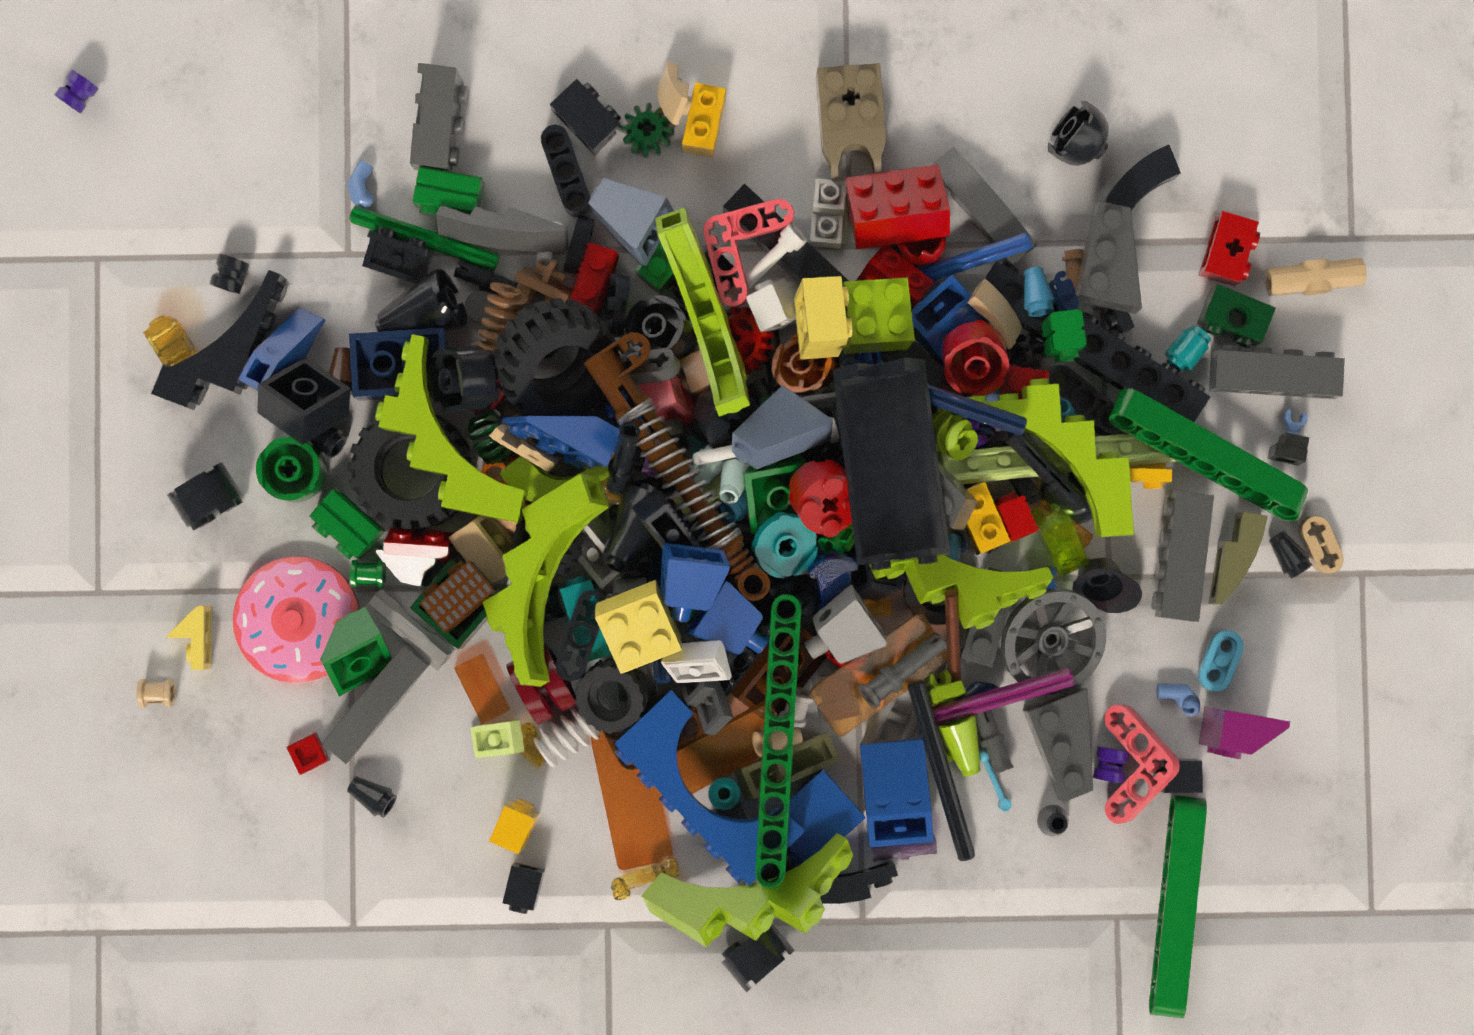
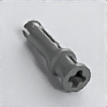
(891, 678)

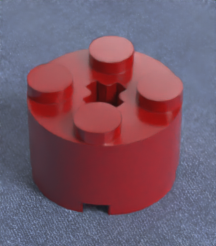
(975, 358)
(821, 497)

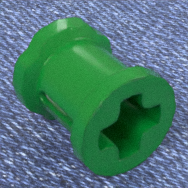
(367, 574)

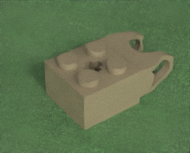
(851, 127)

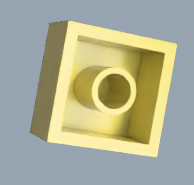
(822, 317)
(638, 627)

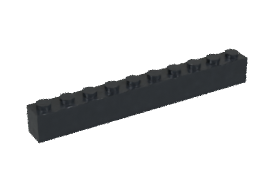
(811, 264)

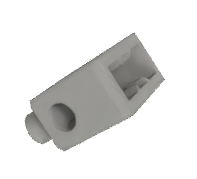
(845, 628)

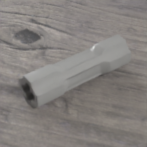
(392, 614)

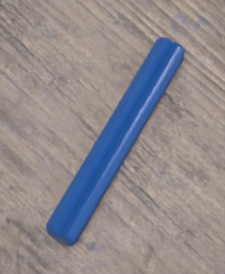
(977, 257)

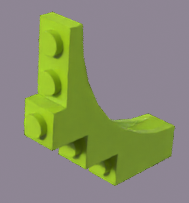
(706, 311)
(433, 452)
(1102, 480)
(531, 566)
(979, 590)
(750, 909)

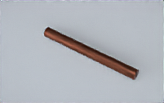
(953, 634)

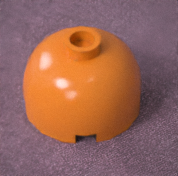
(801, 374)

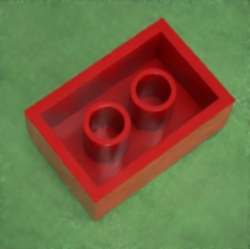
(897, 206)

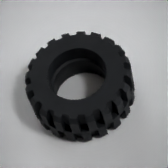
(536, 335)
(372, 490)

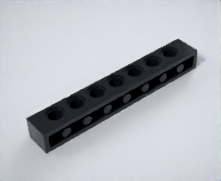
(1191, 393)

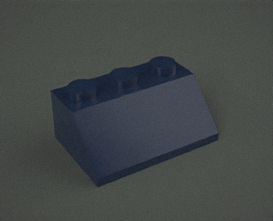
(378, 359)

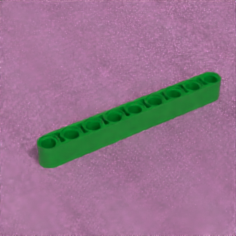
(782, 756)

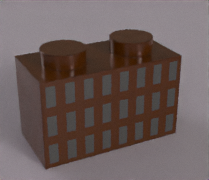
(457, 596)

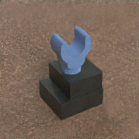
(1291, 446)

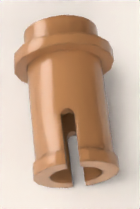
(1073, 263)

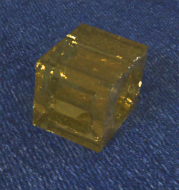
(169, 340)

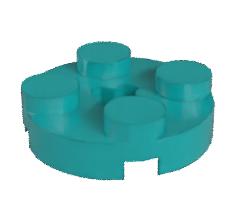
(767, 540)

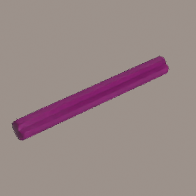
(1003, 696)

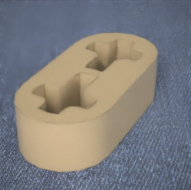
(1328, 542)

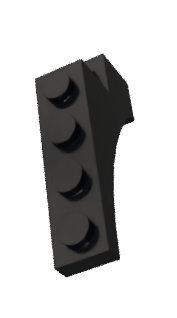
(228, 355)

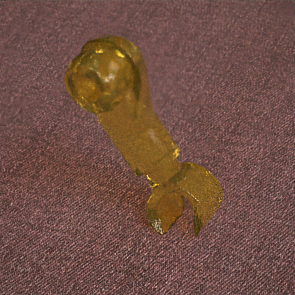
(622, 884)

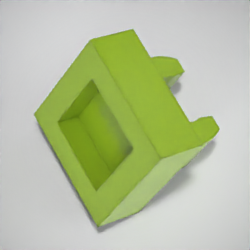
(945, 691)

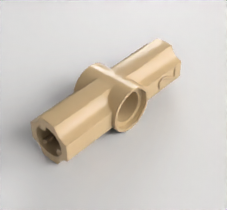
(1315, 277)

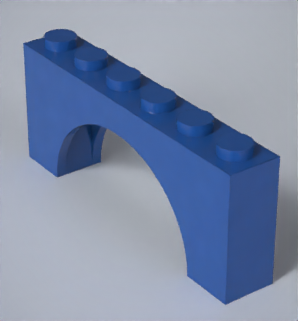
(653, 750)

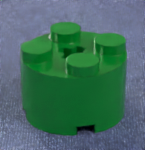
(278, 457)

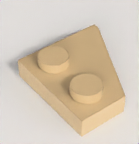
(526, 448)

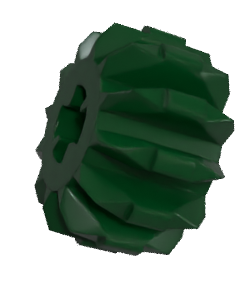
(636, 135)
(480, 428)

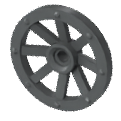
(1059, 636)

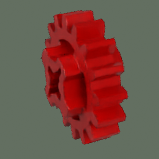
(750, 343)

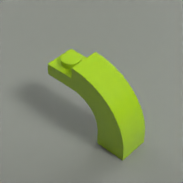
(537, 481)

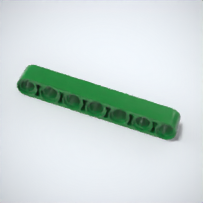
(1208, 454)
(1177, 906)

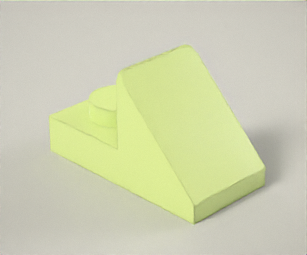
(497, 738)

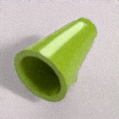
(962, 744)

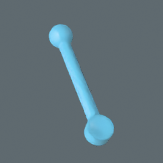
(1004, 803)

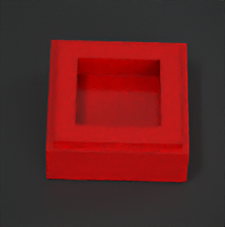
(308, 753)

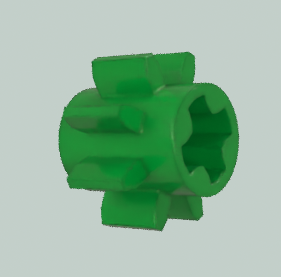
(841, 542)

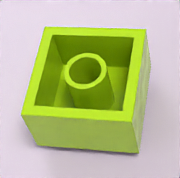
(879, 315)

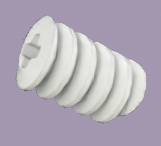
(565, 737)

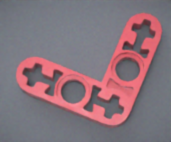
(736, 233)
(1148, 763)

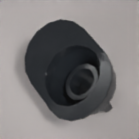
(1107, 586)

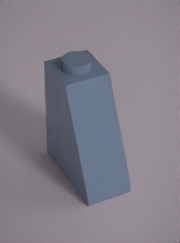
(630, 216)
(780, 430)

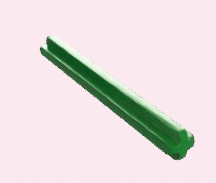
(435, 241)

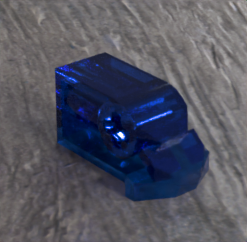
(831, 575)

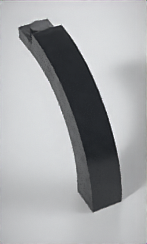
(1137, 182)
(846, 886)

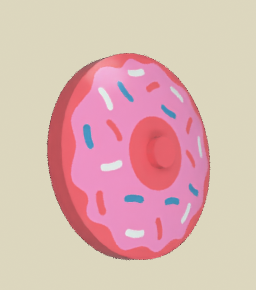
(289, 615)

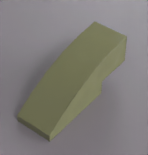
(1236, 557)
(806, 759)

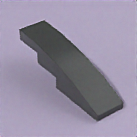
(980, 201)
(510, 232)
(705, 696)
(376, 703)

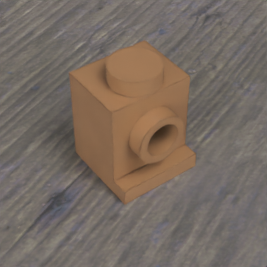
(694, 373)

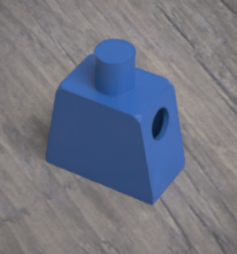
(691, 578)
(730, 621)

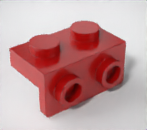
(891, 265)
(419, 544)

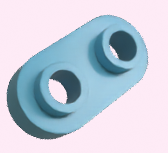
(1223, 662)

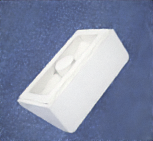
(698, 662)

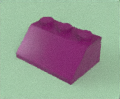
(1235, 733)

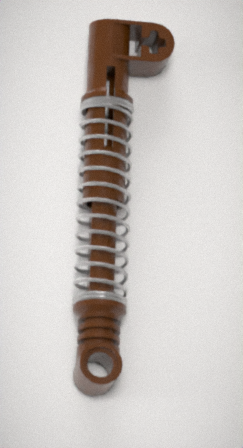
(670, 459)

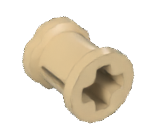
(156, 693)

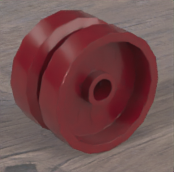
(537, 698)

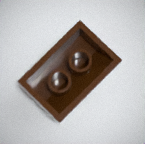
(752, 686)

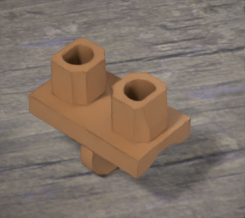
(531, 281)

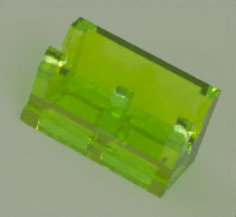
(1060, 540)

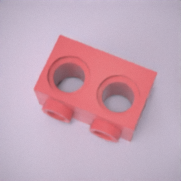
(670, 399)

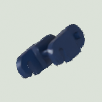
(1065, 293)

